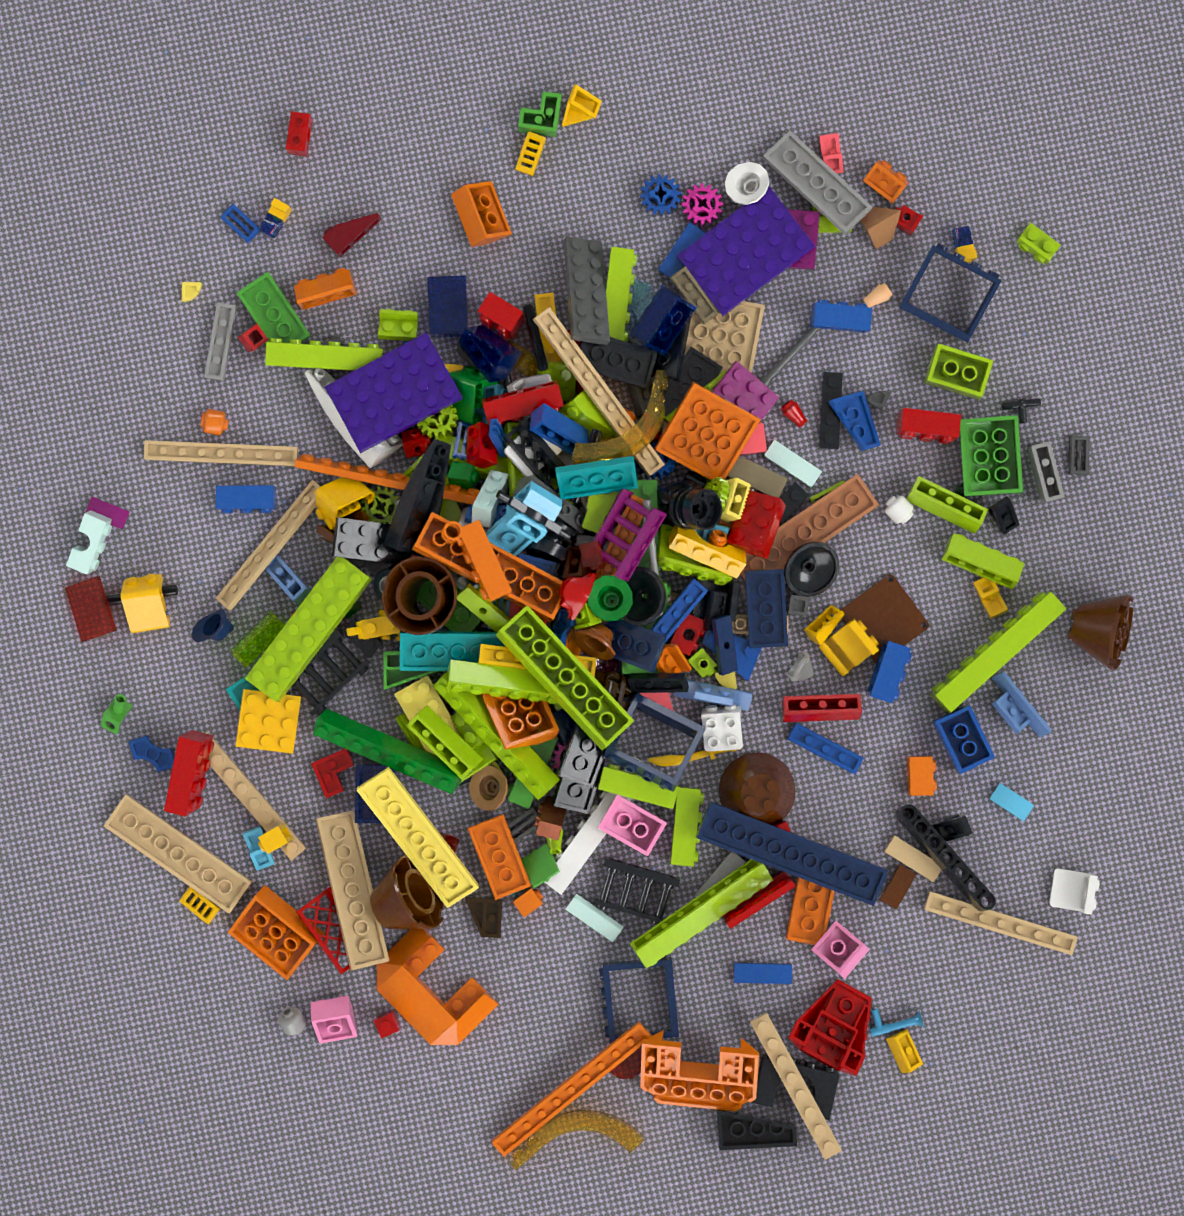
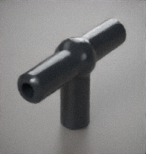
(1021, 405)

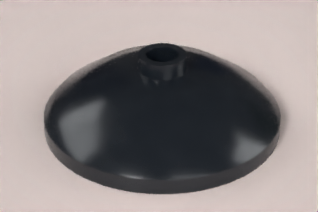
(817, 575)
(645, 610)

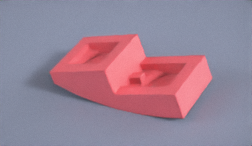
(831, 151)

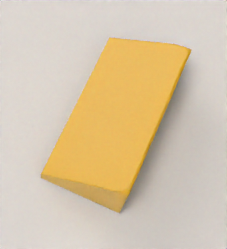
(904, 1051)

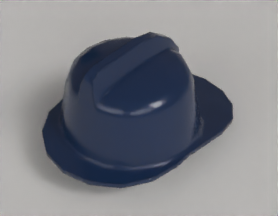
(214, 627)

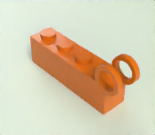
(481, 558)

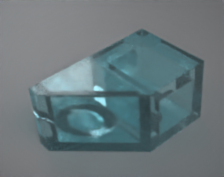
(641, 297)

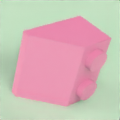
(840, 949)
(333, 1019)

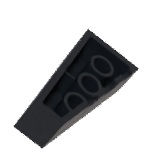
(752, 1132)

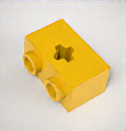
(275, 838)

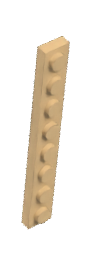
(220, 453)
(269, 547)
(251, 798)
(1001, 923)
(795, 1086)

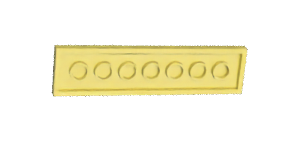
(417, 837)

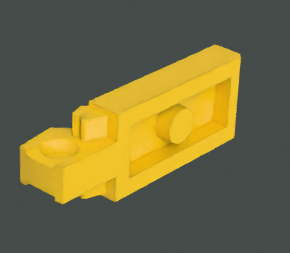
(373, 628)

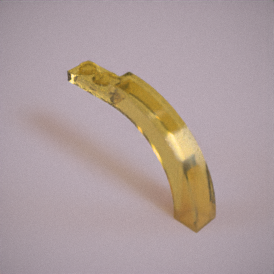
(633, 440)
(580, 1120)

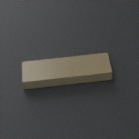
(694, 294)

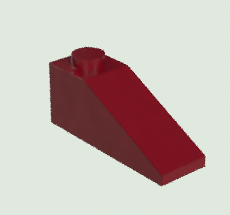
(347, 234)

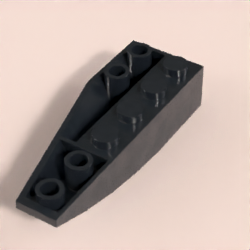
(420, 498)

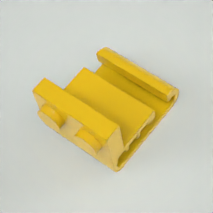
(340, 499)
(144, 603)
(849, 646)

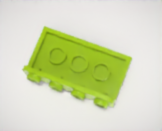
(686, 566)

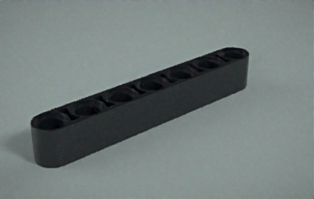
(954, 860)

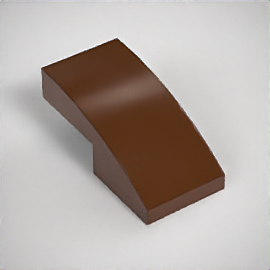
(897, 887)

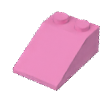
(632, 824)

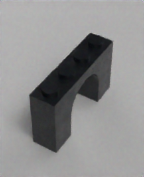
(823, 1079)

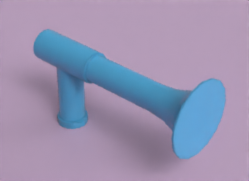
(882, 1029)

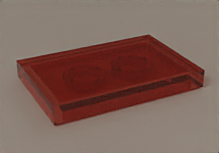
(90, 609)

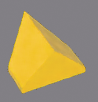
(580, 106)

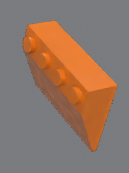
(521, 721)
(274, 932)

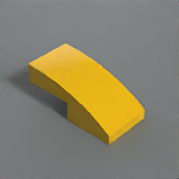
(990, 597)

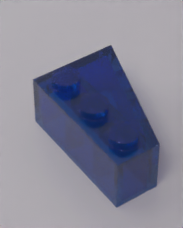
(489, 352)

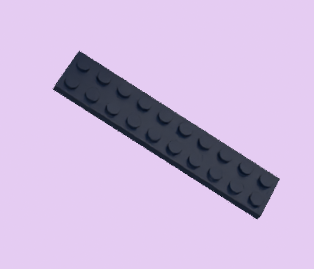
(791, 853)

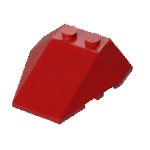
(835, 1028)

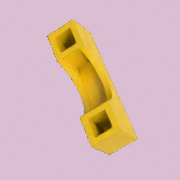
(725, 559)

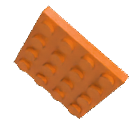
(707, 433)

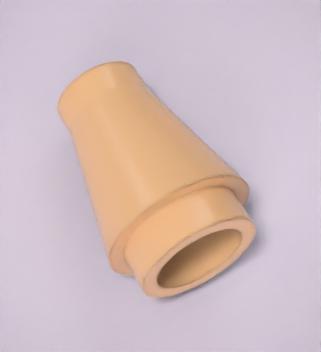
(878, 295)

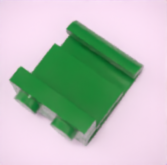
(471, 387)

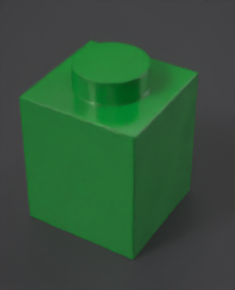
(463, 475)

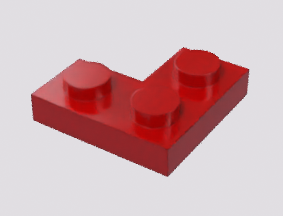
(327, 769)

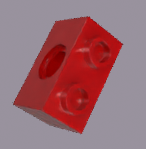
(299, 134)
(480, 447)
(688, 646)

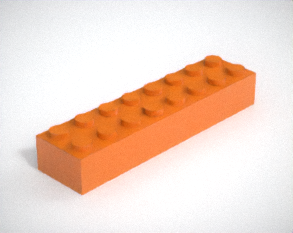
(528, 583)

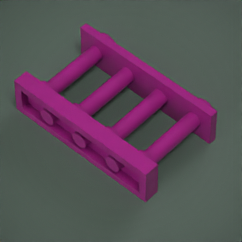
(643, 535)

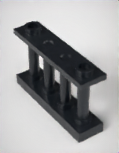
(335, 641)
(631, 872)

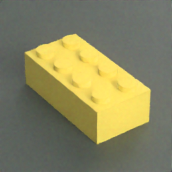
(419, 695)

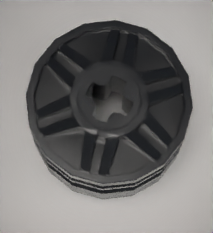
(695, 509)
(550, 545)

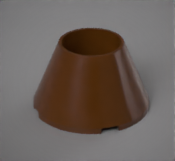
(401, 595)
(406, 899)

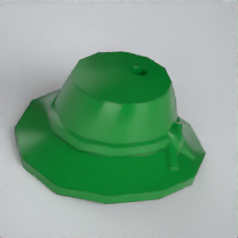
(606, 590)

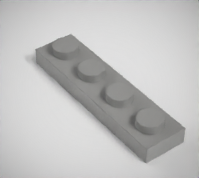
(220, 341)

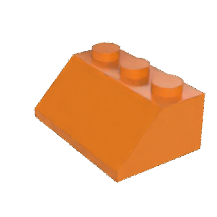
(481, 213)
(325, 289)

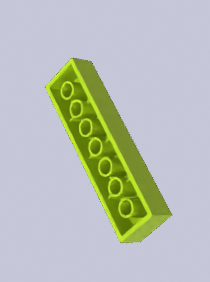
(308, 628)
(998, 651)
(564, 677)

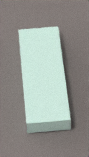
(792, 463)
(594, 918)

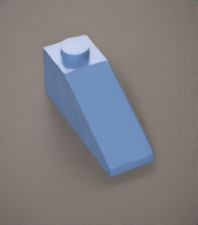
(288, 580)

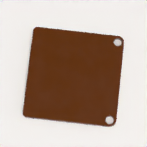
(886, 614)

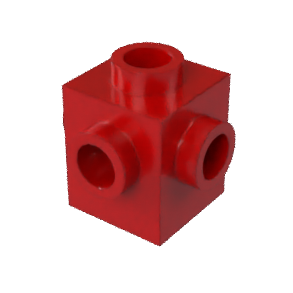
(415, 442)

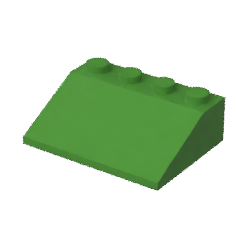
(991, 456)

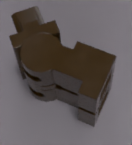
(615, 686)

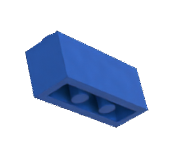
(841, 316)
(557, 428)
(246, 498)

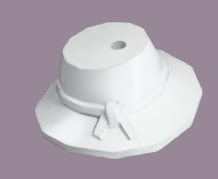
(747, 183)

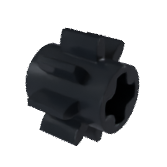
(695, 477)

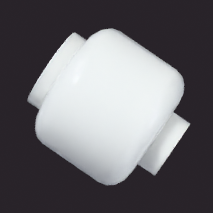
(899, 509)

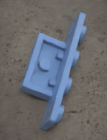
(716, 695)
(1016, 708)

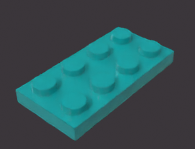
(596, 477)

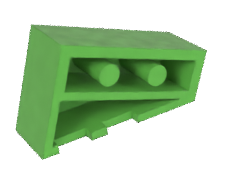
(392, 672)

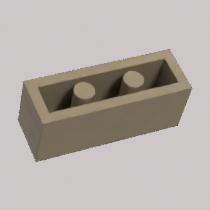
(760, 478)

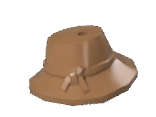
(483, 788)

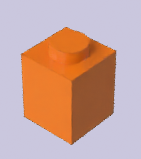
(528, 901)

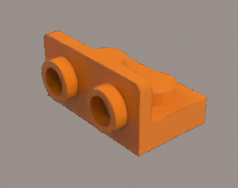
(886, 180)
(672, 660)

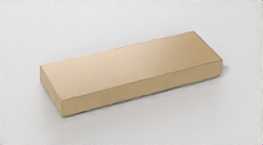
(913, 858)

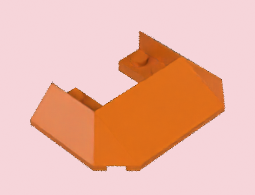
(431, 1017)
(695, 1083)

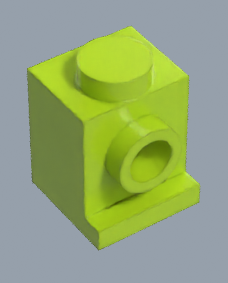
(586, 618)
(695, 662)

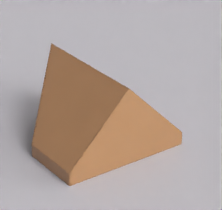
(880, 225)

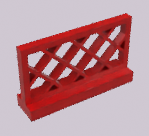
(779, 886)
(328, 893)

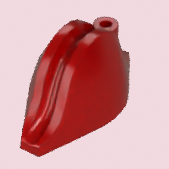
(575, 592)

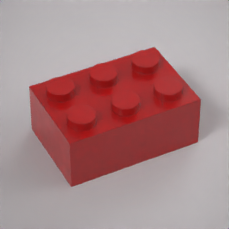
(501, 316)
(928, 425)
(757, 525)

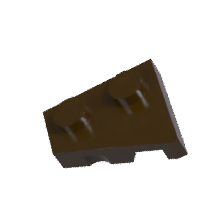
(486, 915)

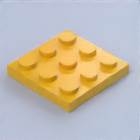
(267, 723)

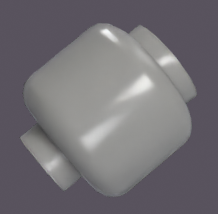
(292, 1021)

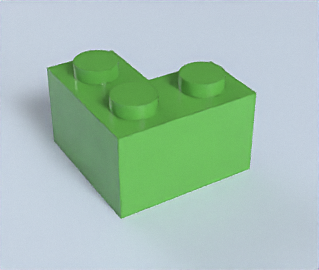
(545, 120)

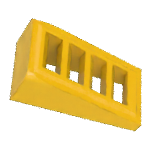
(535, 137)
(820, 629)
(201, 914)

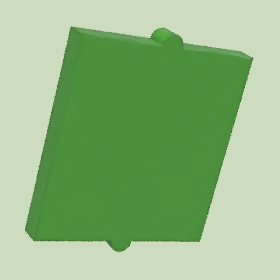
(540, 865)

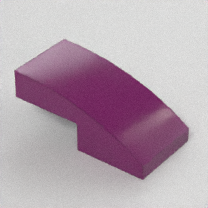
(111, 511)

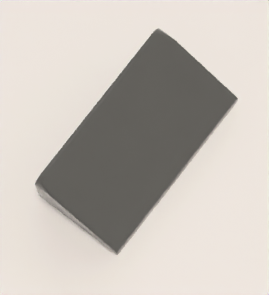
(640, 398)

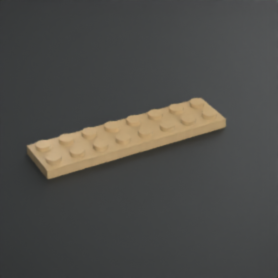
(177, 853)
(351, 890)

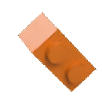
(920, 775)

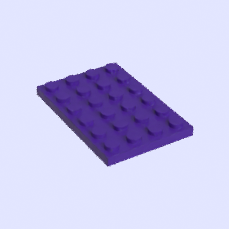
(746, 251)
(393, 392)

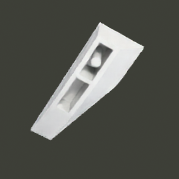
(372, 457)

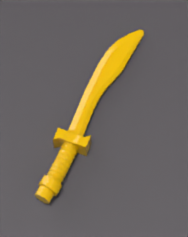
(672, 760)

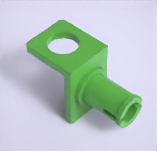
(116, 713)

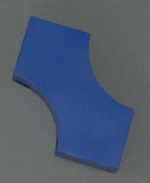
(563, 625)
(144, 749)

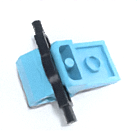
(526, 519)

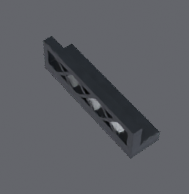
(543, 452)

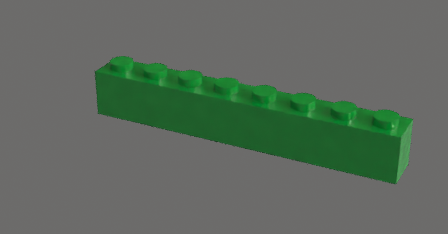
(386, 750)

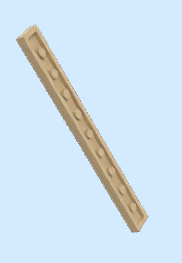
(593, 385)

